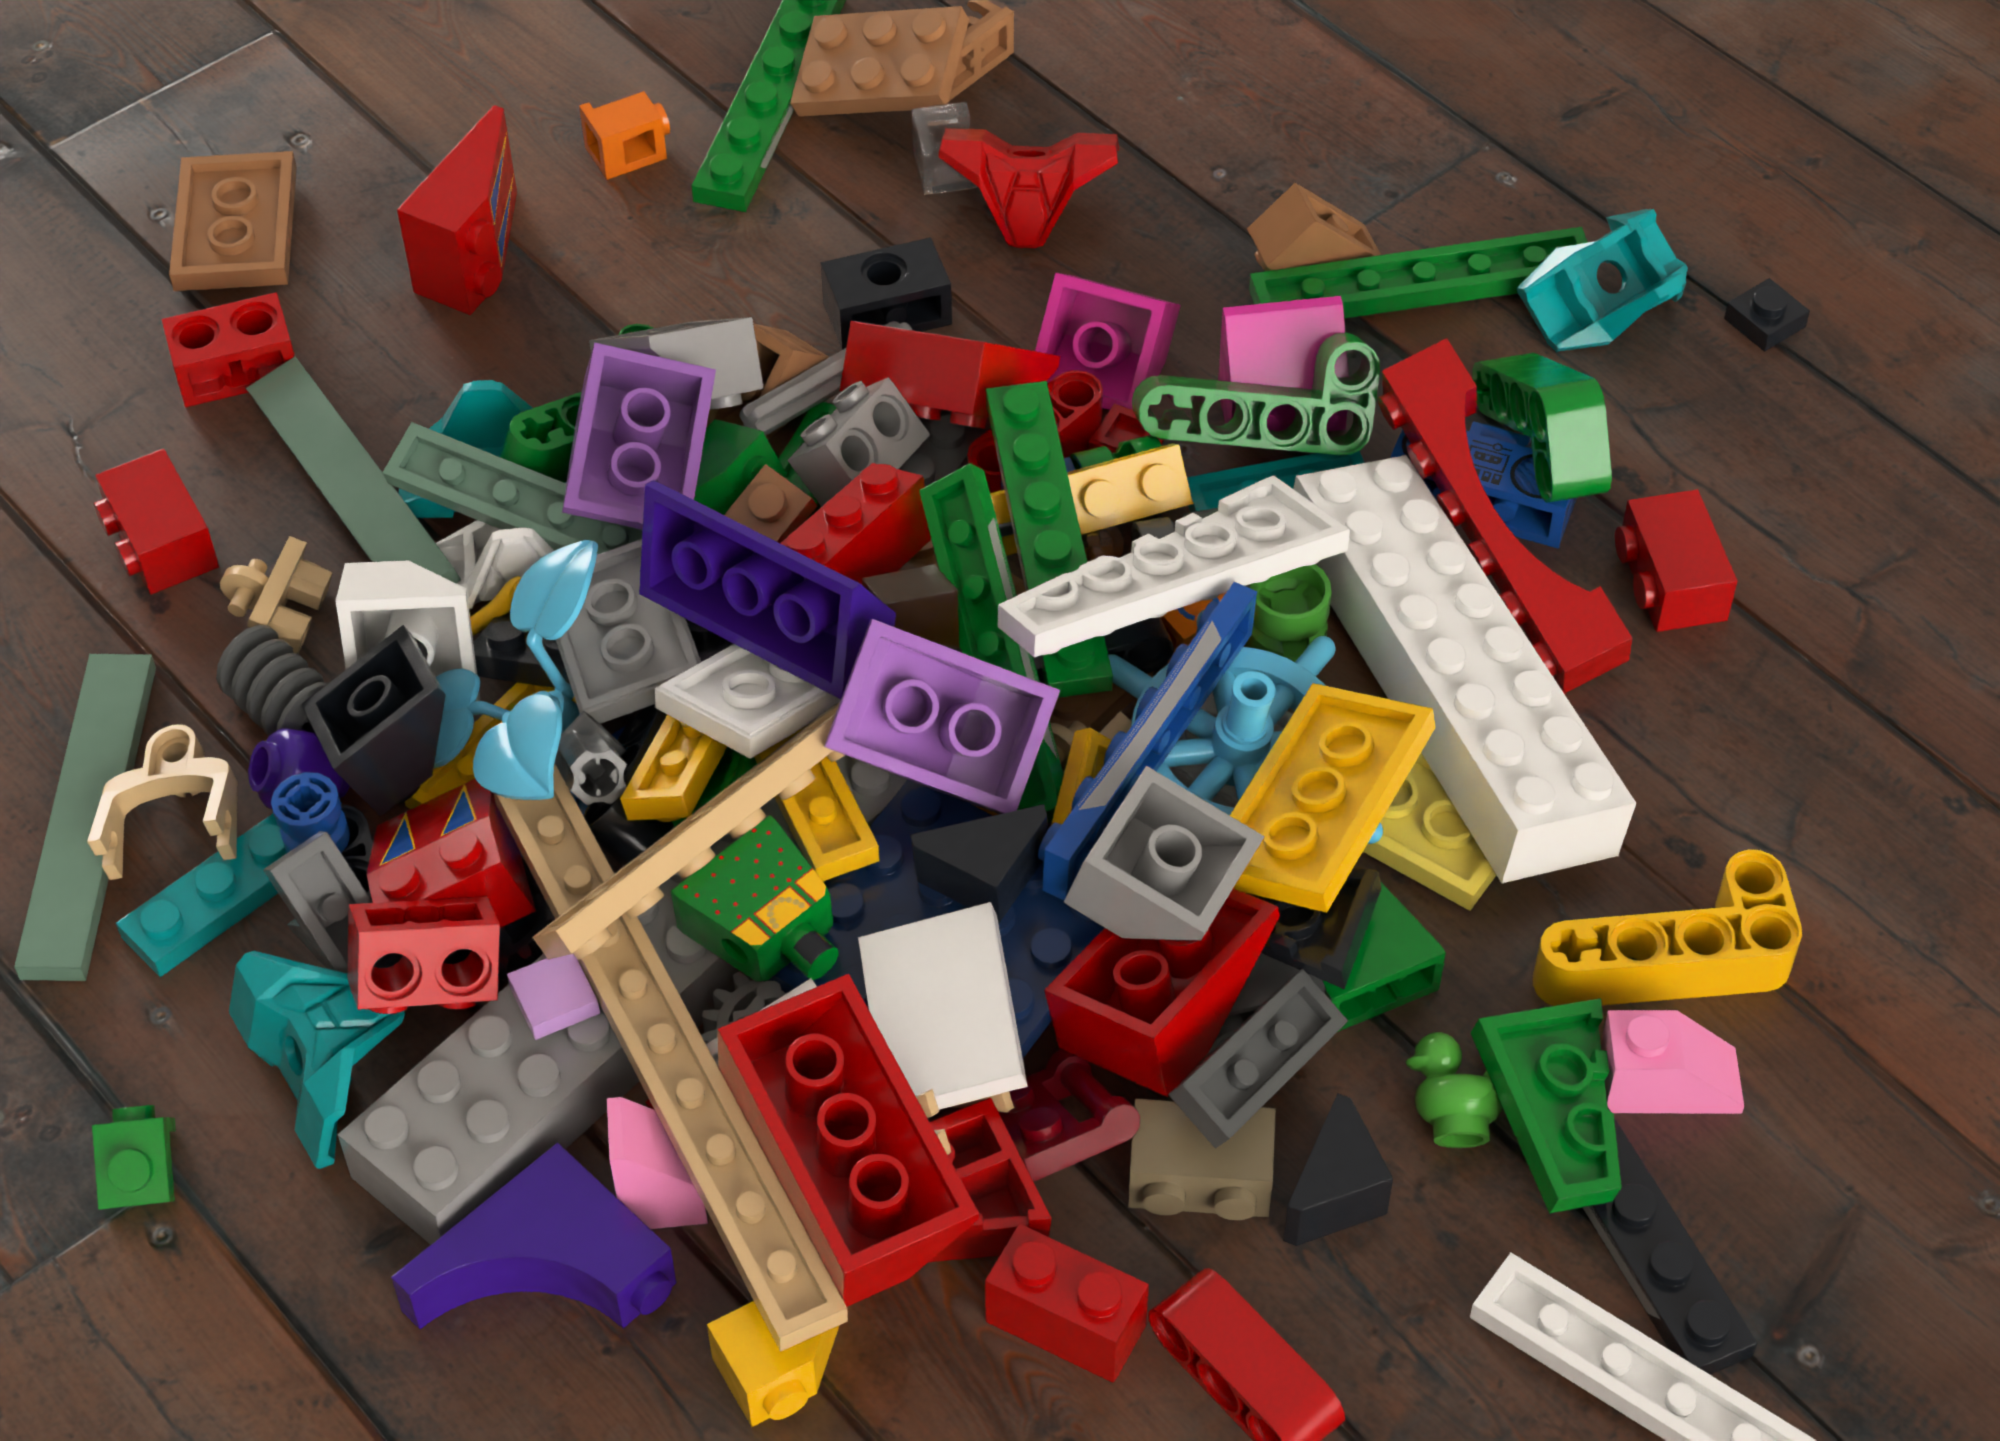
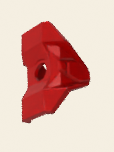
(1027, 183)

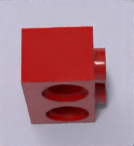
(227, 347)
(424, 936)

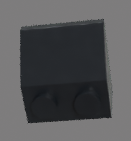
(381, 721)

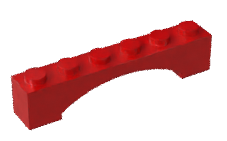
(1567, 625)

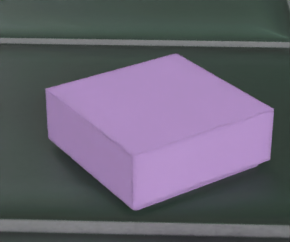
(553, 994)

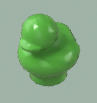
(1452, 1103)

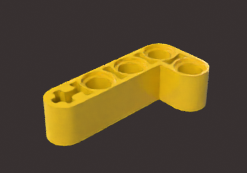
(1752, 911)

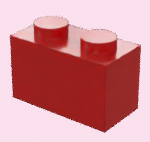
(156, 522)
(1676, 560)
(1066, 1302)

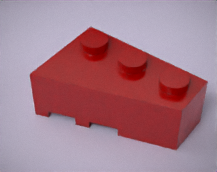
(993, 1178)

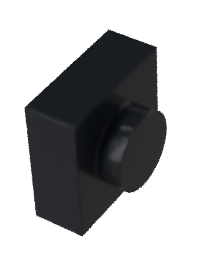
(1766, 314)

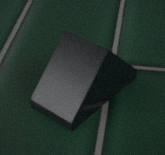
(982, 857)
(1341, 1181)

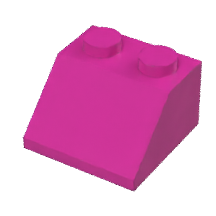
(1107, 333)
(1279, 348)

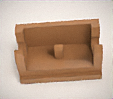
(985, 43)

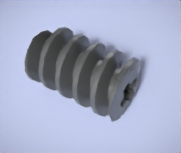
(268, 679)

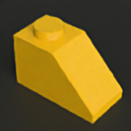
(756, 1371)

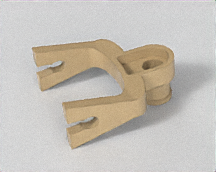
(171, 766)

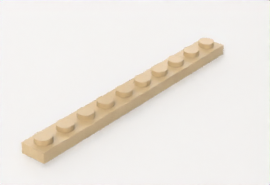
(682, 1081)

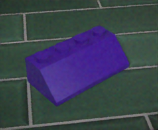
(754, 590)

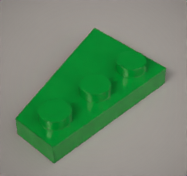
(1554, 1095)

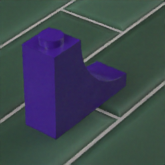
(545, 1234)

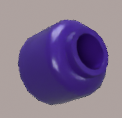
(285, 755)

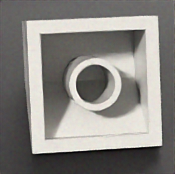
(388, 594)

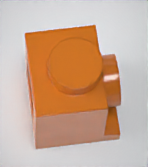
(625, 134)

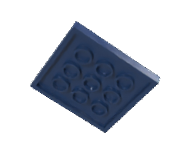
(1036, 933)

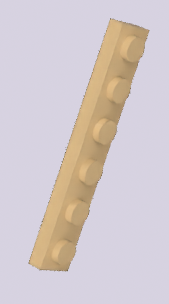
(688, 845)

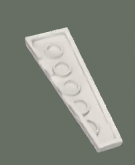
(1244, 542)

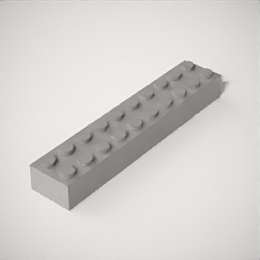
(502, 1099)

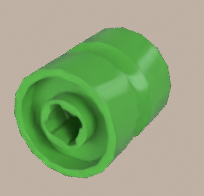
(1291, 611)

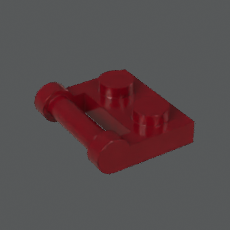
(1048, 1134)

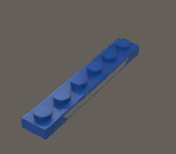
(1157, 728)

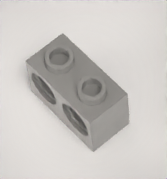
(864, 429)

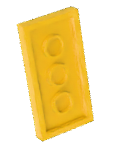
(1327, 791)

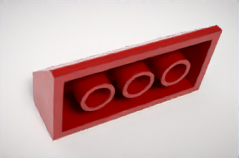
(845, 1137)

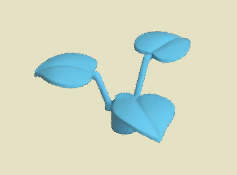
(520, 752)

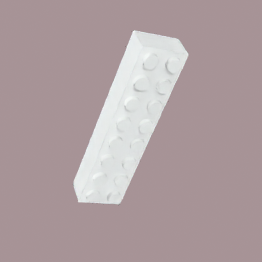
(1446, 641)

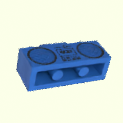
(1508, 478)

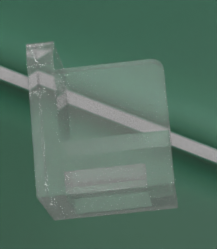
(928, 130)

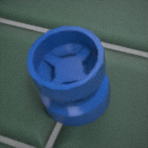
(305, 807)

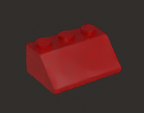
(939, 369)
(867, 525)

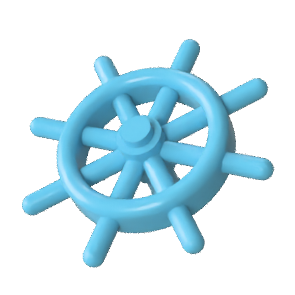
(1248, 704)

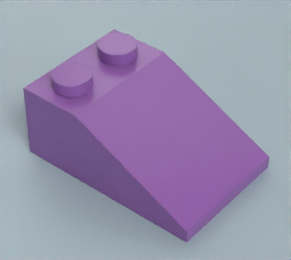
(635, 425)
(941, 718)

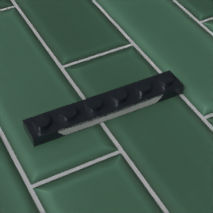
(1668, 1269)

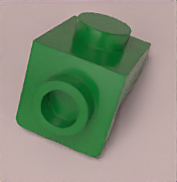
(133, 1158)

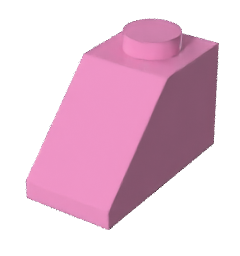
(1668, 1065)
(648, 1169)

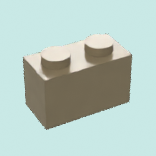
(1182, 1171)

